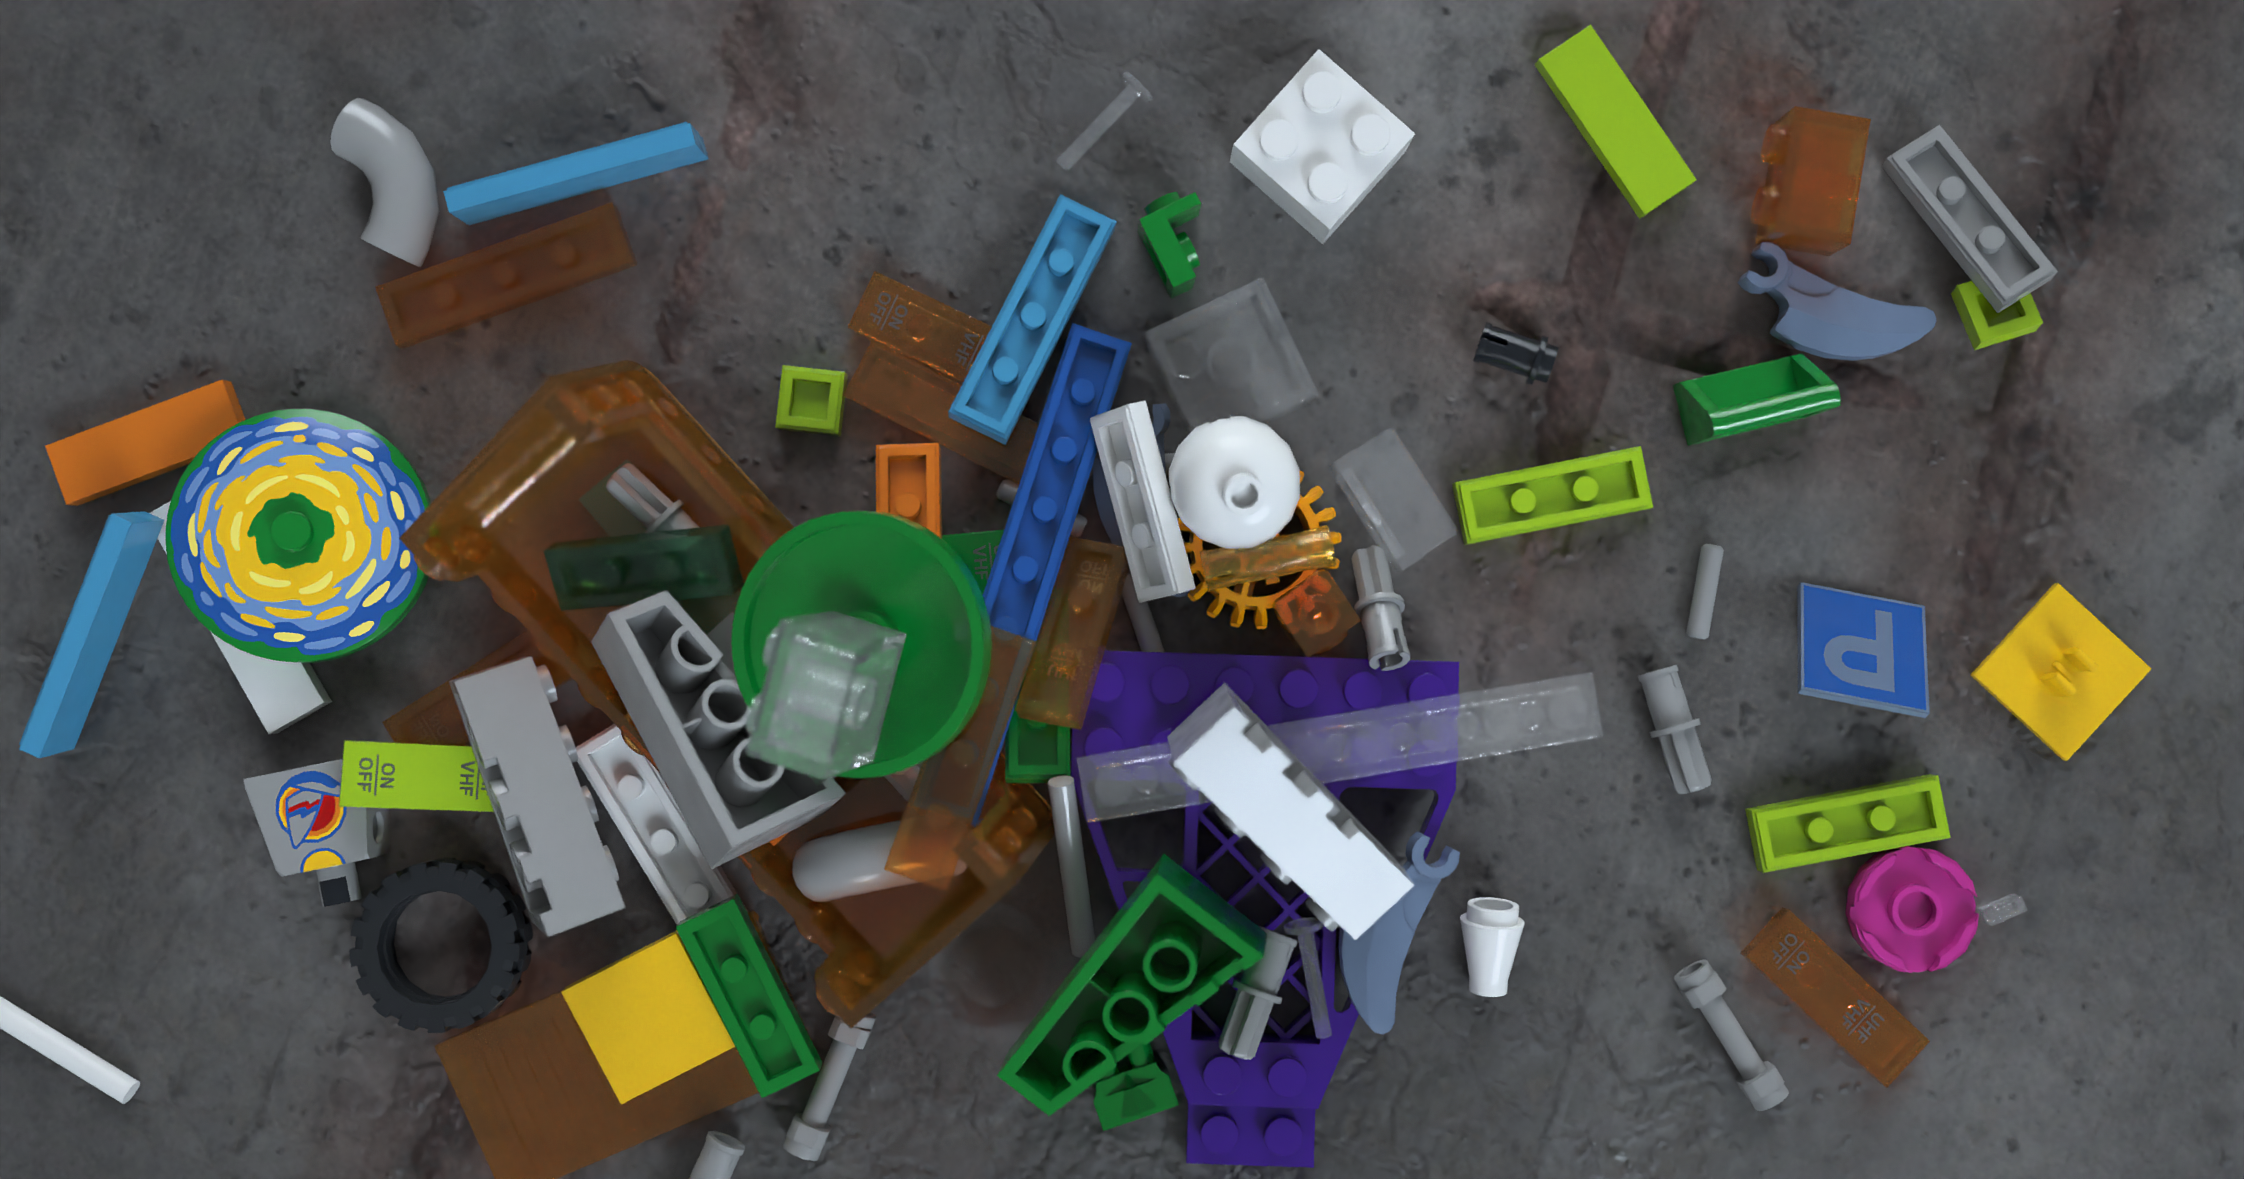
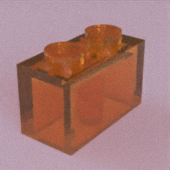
(1811, 180)

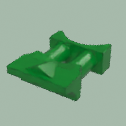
(1134, 1090)

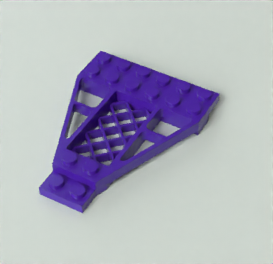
(1264, 1105)

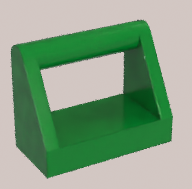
(1753, 398)

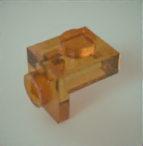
(1315, 614)

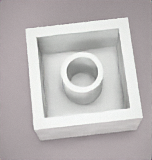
(1320, 146)

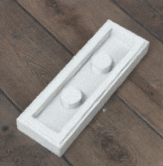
(1142, 502)

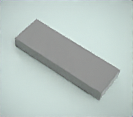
(1969, 219)

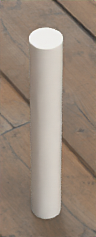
(66, 1052)

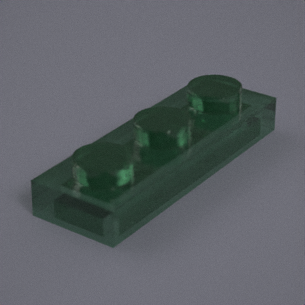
(641, 565)

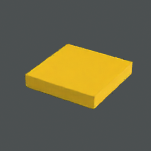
(648, 1017)

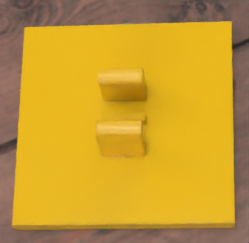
(2060, 671)

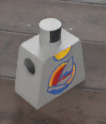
(310, 830)

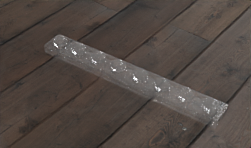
(1367, 742)

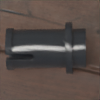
(1516, 353)

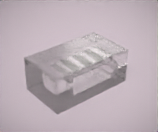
(2002, 909)

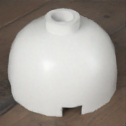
(1234, 482)

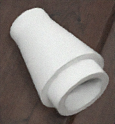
(1490, 941)

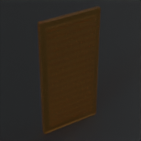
(549, 1106)

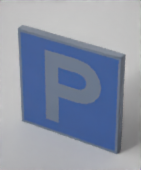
(1862, 650)

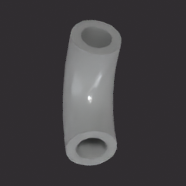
(399, 176)
(849, 863)

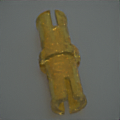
(1269, 559)

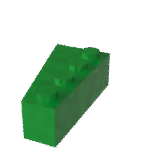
(1143, 971)

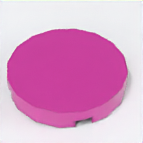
(1912, 909)

